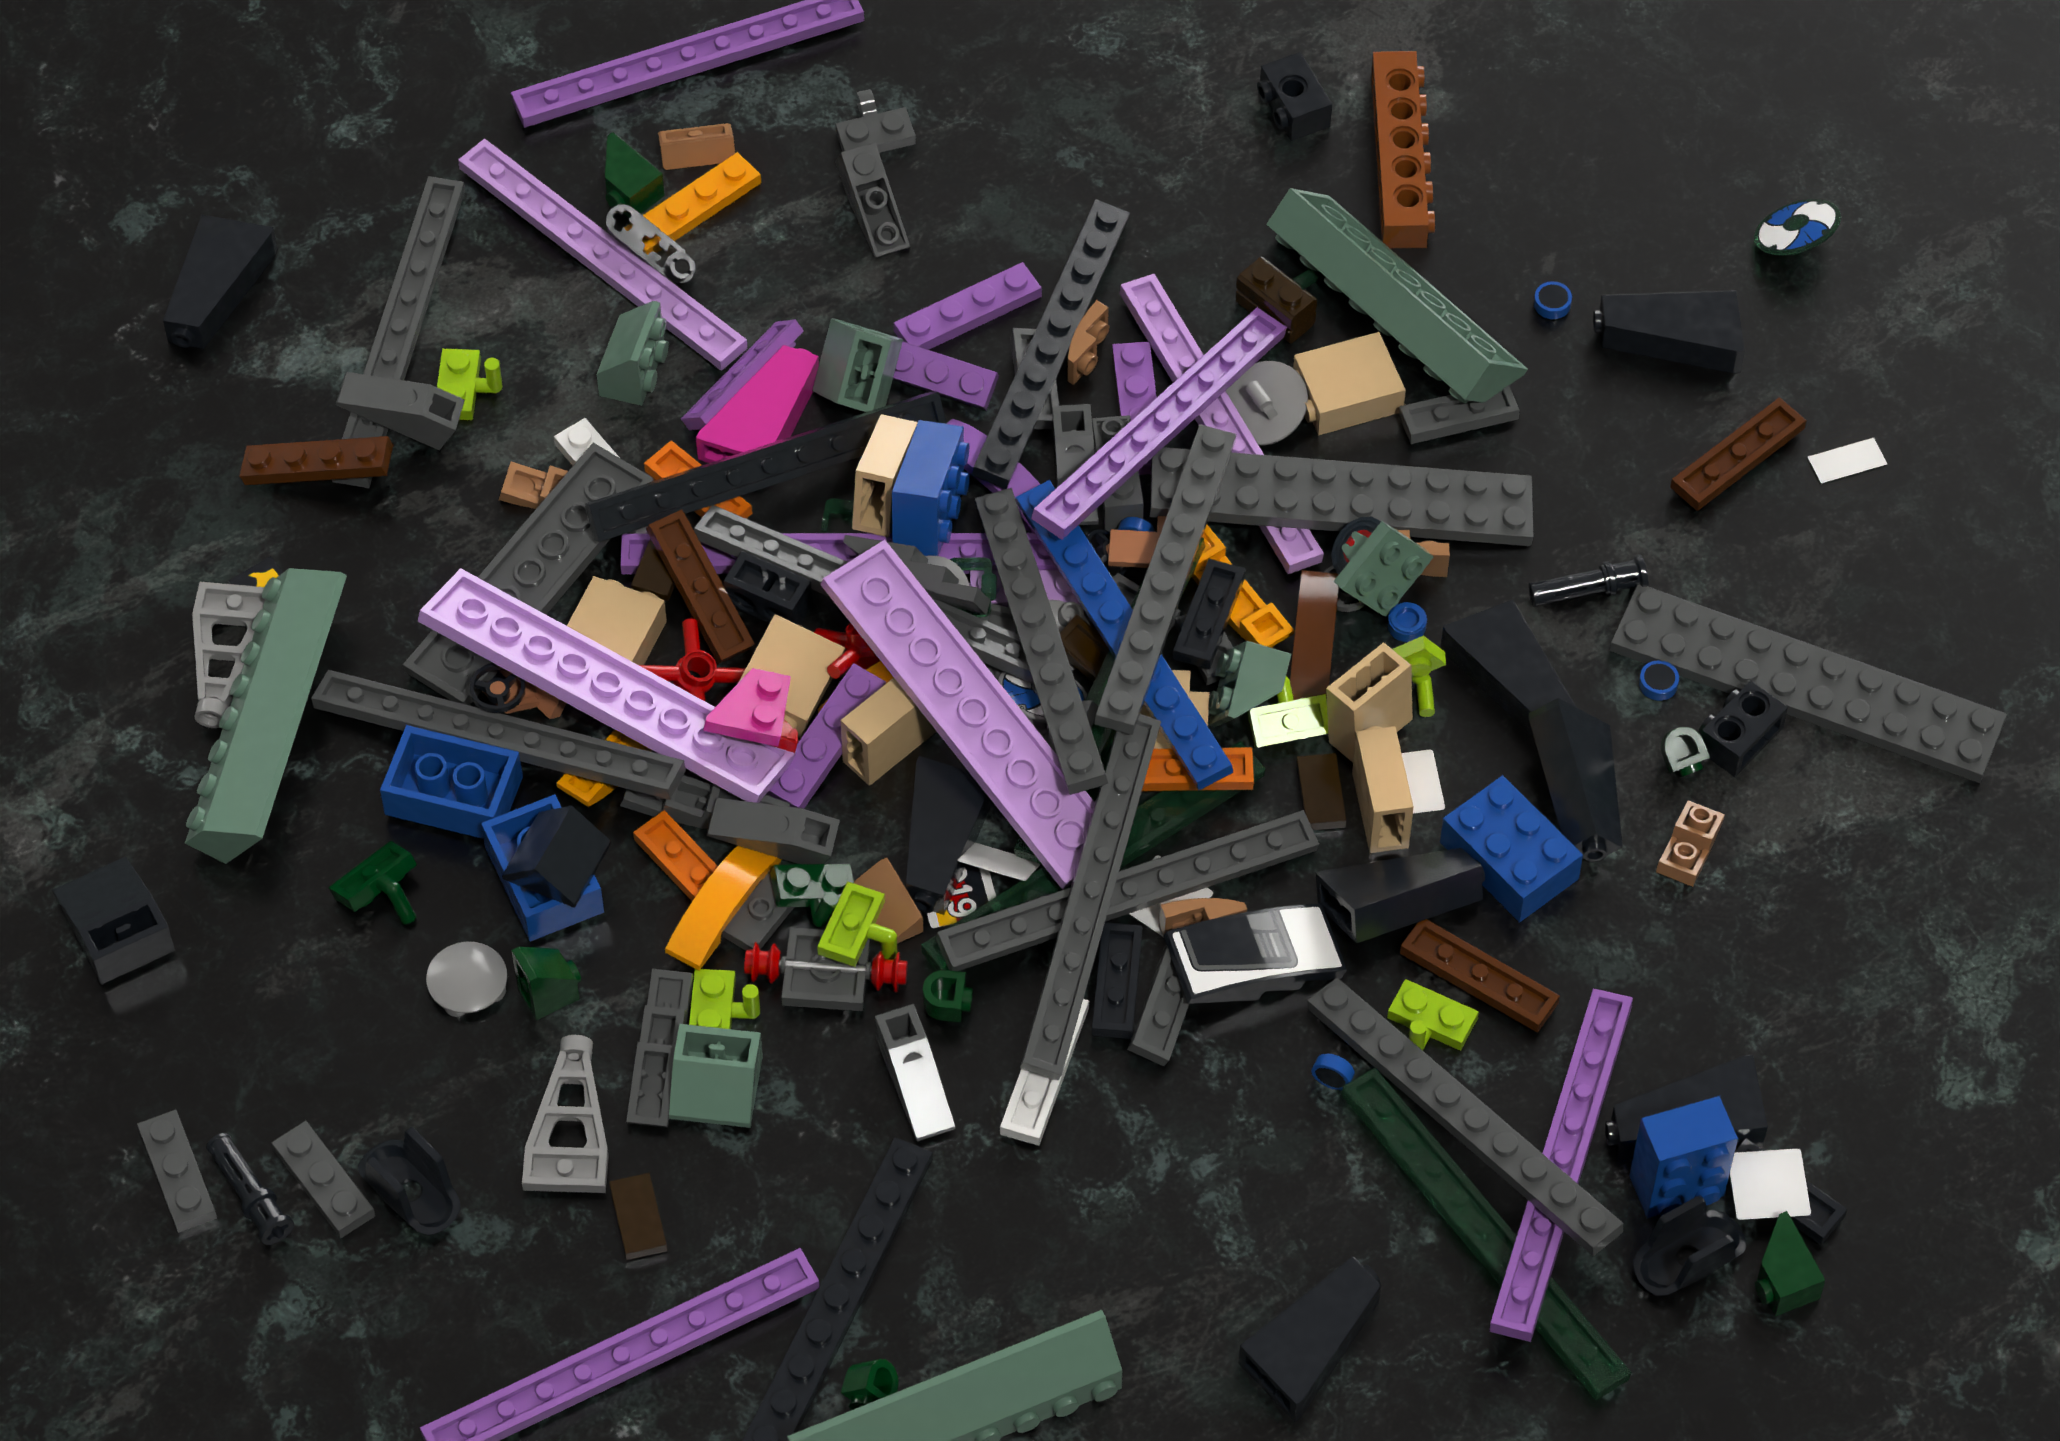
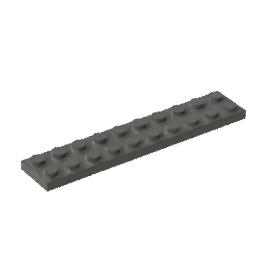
(1334, 493)
(1811, 682)

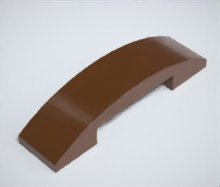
(1314, 634)

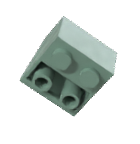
(633, 355)
(857, 366)
(1247, 678)
(715, 1075)

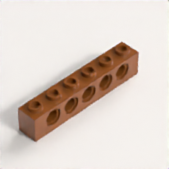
(1400, 149)

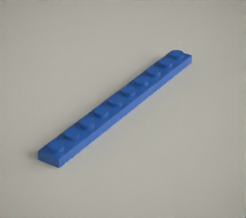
(1110, 615)

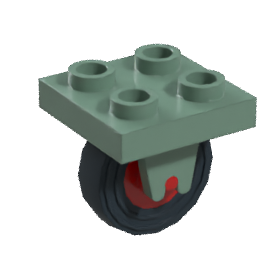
(1377, 563)

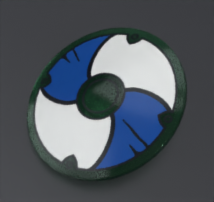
(1797, 227)

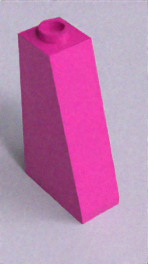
(763, 408)

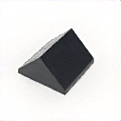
(558, 855)

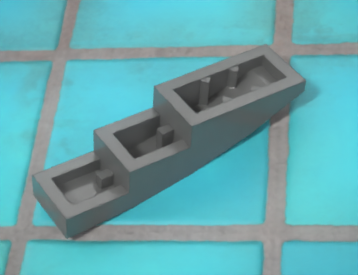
(935, 579)
(690, 803)
(652, 1072)

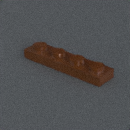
(1738, 454)
(316, 460)
(700, 586)
(1480, 974)

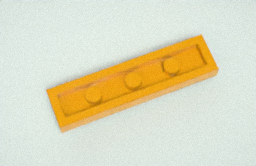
(701, 199)

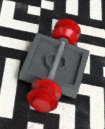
(820, 981)

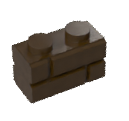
(1278, 296)

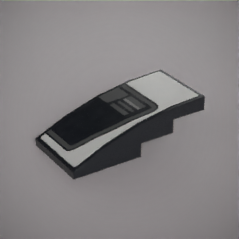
(1254, 953)

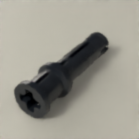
(1607, 579)
(256, 1200)

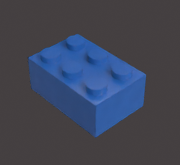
(930, 487)
(449, 781)
(1517, 846)
(536, 912)
(1683, 1156)

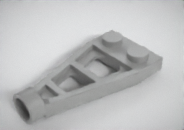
(227, 606)
(568, 1167)

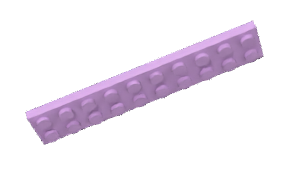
(600, 684)
(964, 705)

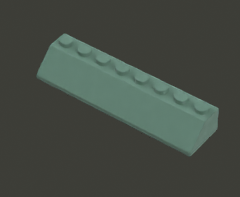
(1394, 296)
(264, 712)
(992, 1394)

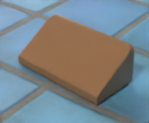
(696, 146)
(899, 908)

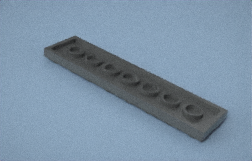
(533, 565)

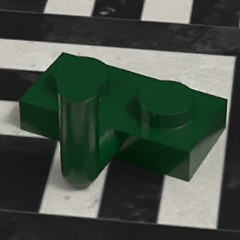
(377, 875)
(811, 886)

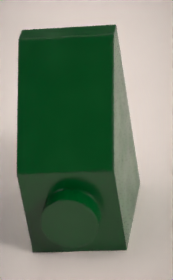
(630, 177)
(545, 979)
(1788, 1271)

